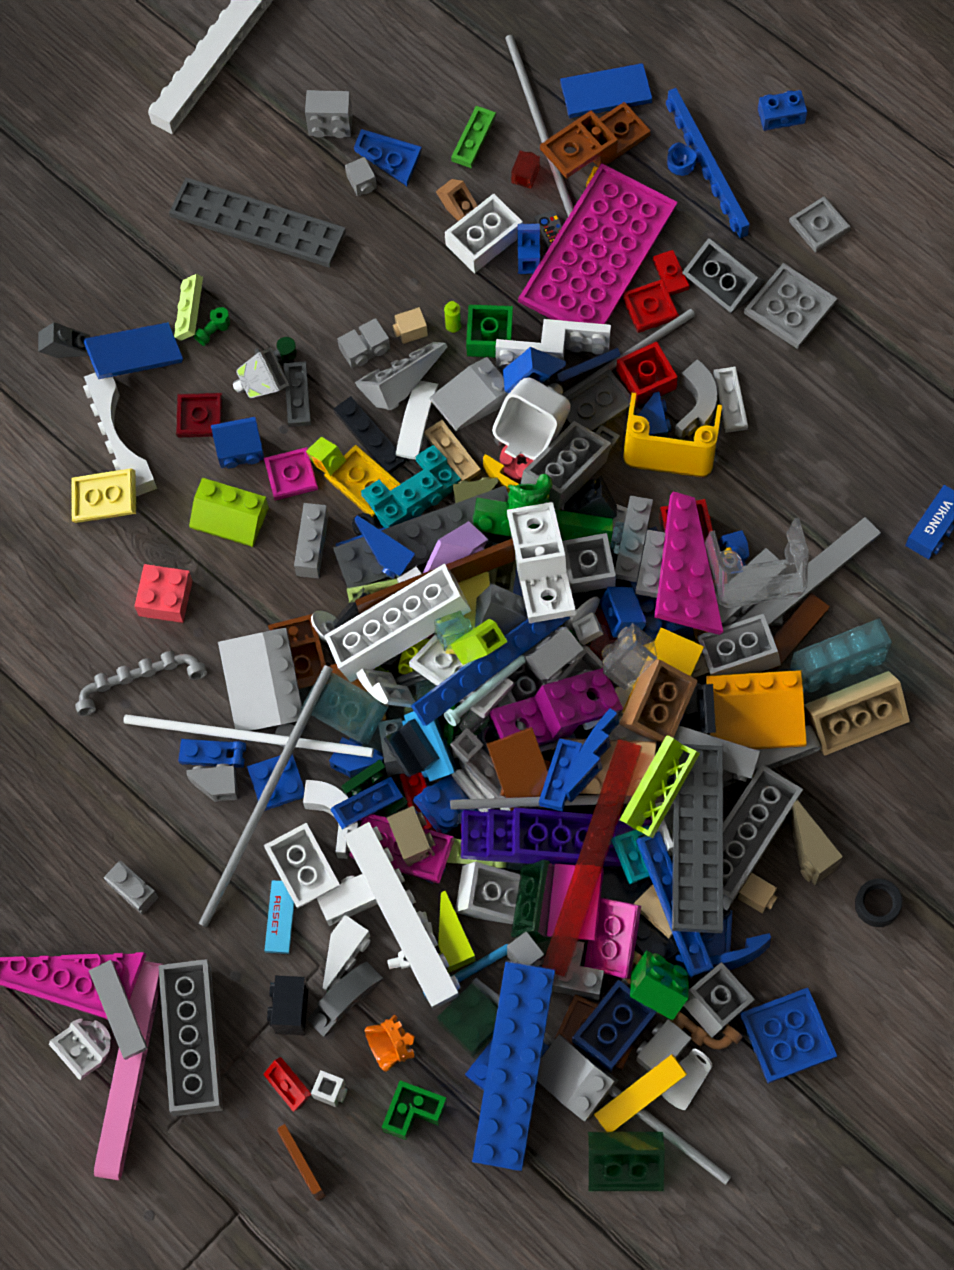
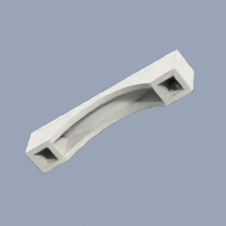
(105, 398)

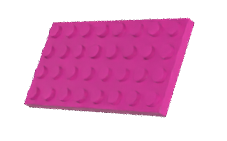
(598, 249)

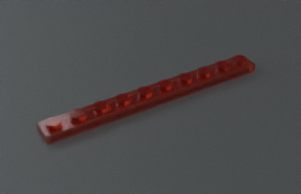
(592, 857)

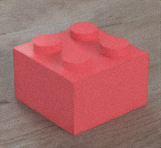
(163, 593)

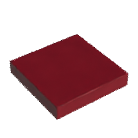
(197, 414)

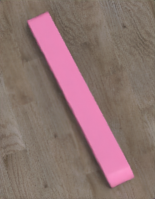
(127, 1080)

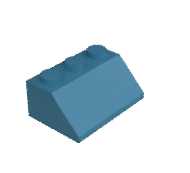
(445, 764)

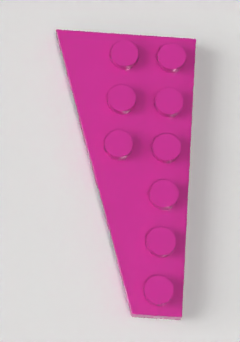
(685, 579)

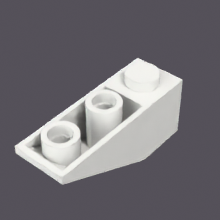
(344, 945)

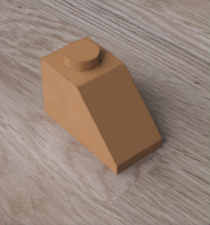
(456, 198)

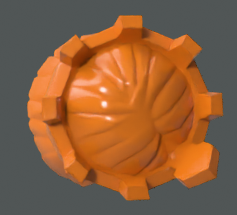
(389, 1043)

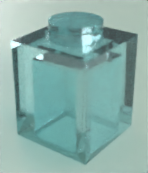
(451, 628)

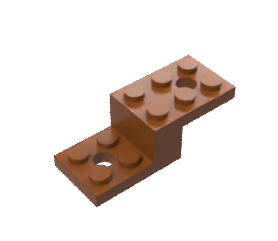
(595, 139)

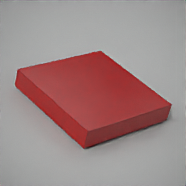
(650, 306)

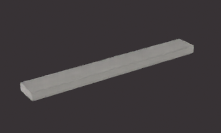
(822, 568)

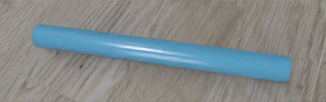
(480, 964)

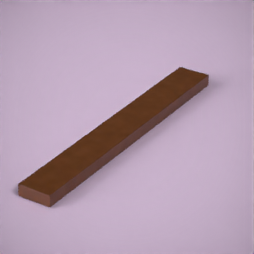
(461, 569)
(797, 629)

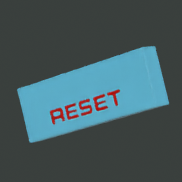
(279, 920)

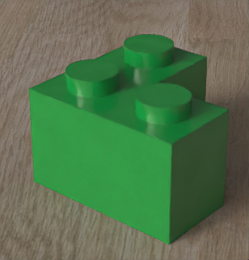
(409, 1103)

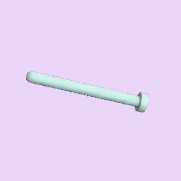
(453, 716)

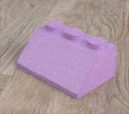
(456, 545)

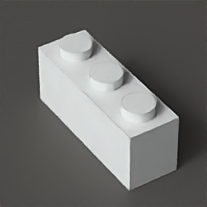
(347, 899)

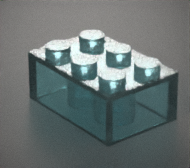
(348, 709)

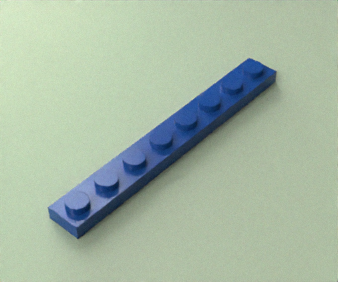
(709, 166)
(480, 670)

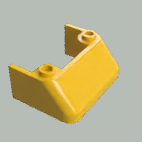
(669, 454)

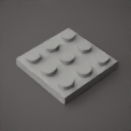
(790, 306)

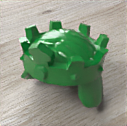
(530, 494)

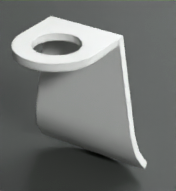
(685, 1089)

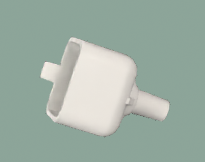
(531, 418)

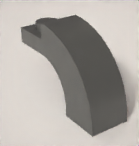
(343, 996)

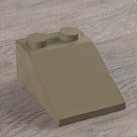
(814, 850)

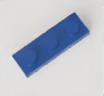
(553, 792)
(366, 803)

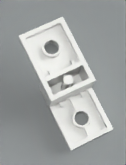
(557, 338)
(541, 562)

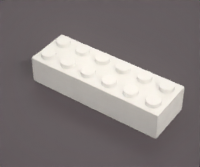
(396, 622)

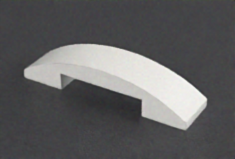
(415, 420)

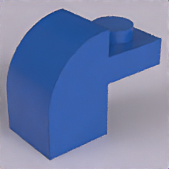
(528, 248)

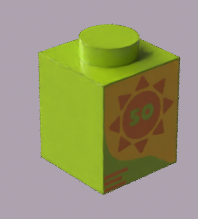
(325, 456)

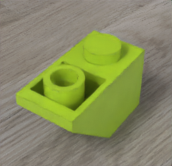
(478, 642)

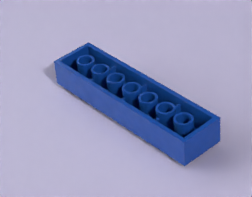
(514, 1065)

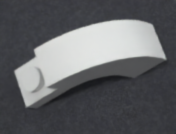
(323, 797)

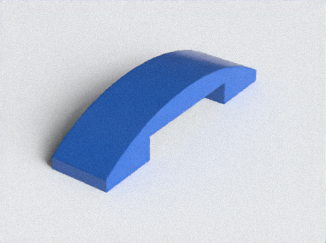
(753, 948)

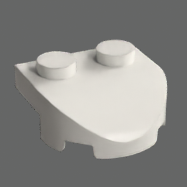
(82, 1046)

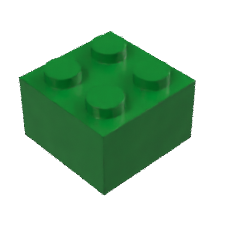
(485, 326)
(659, 984)

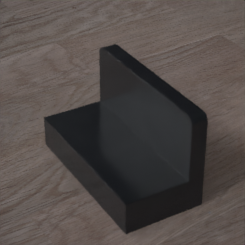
(412, 748)

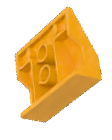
(760, 709)

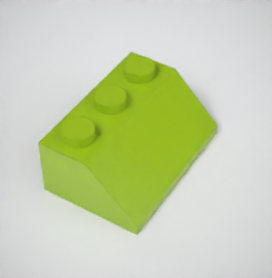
(228, 512)

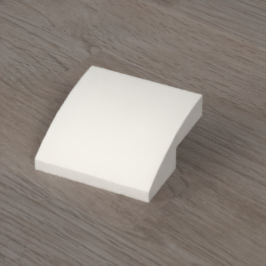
(384, 688)

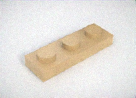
(451, 448)

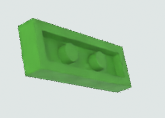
(473, 137)

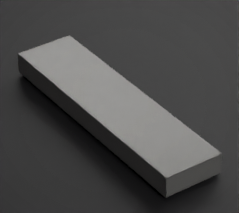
(118, 1009)

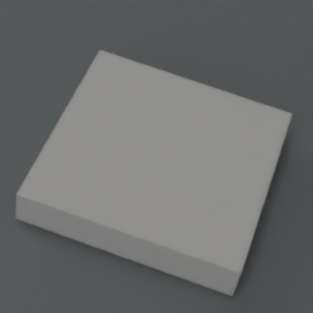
(819, 224)

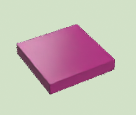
(290, 474)

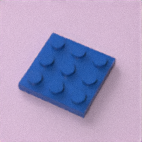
(788, 1035)

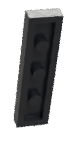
(369, 435)

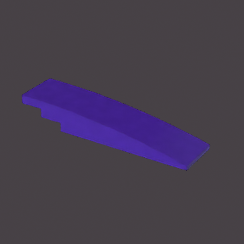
(530, 836)

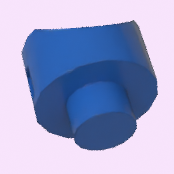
(681, 159)

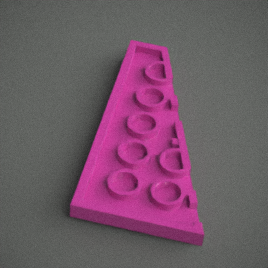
(67, 977)

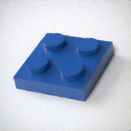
(288, 787)

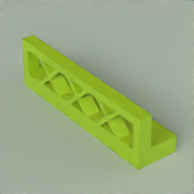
(655, 784)

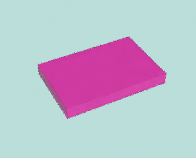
(561, 880)
(615, 938)

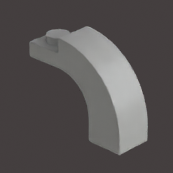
(703, 387)

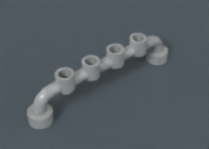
(125, 676)

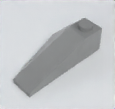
(394, 384)

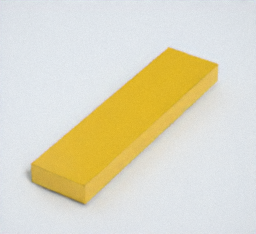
(640, 1094)

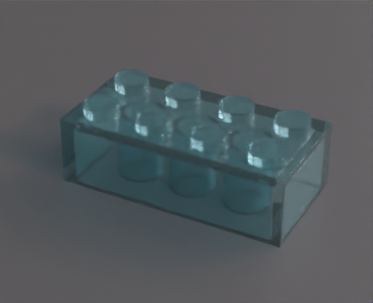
(842, 655)

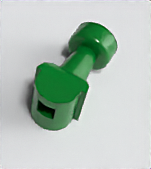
(219, 320)

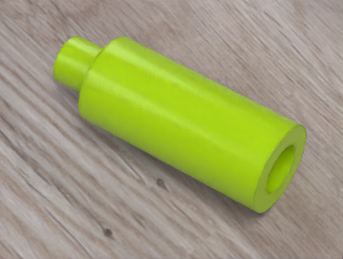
(452, 317)

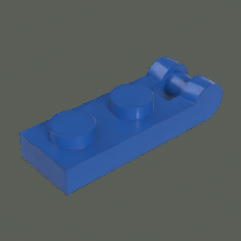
(211, 753)

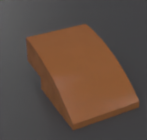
(305, 649)

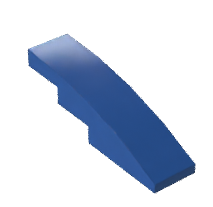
(588, 760)

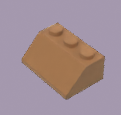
(658, 701)

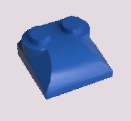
(435, 804)

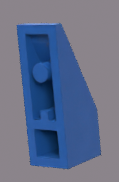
(387, 551)

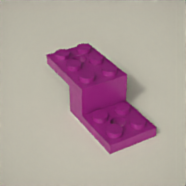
(559, 707)

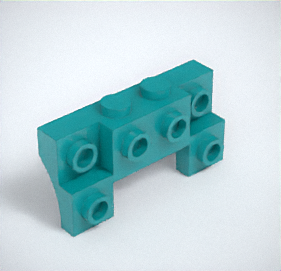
(414, 494)

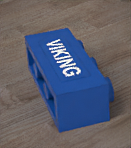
(934, 525)

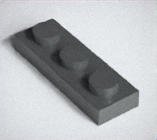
(297, 394)

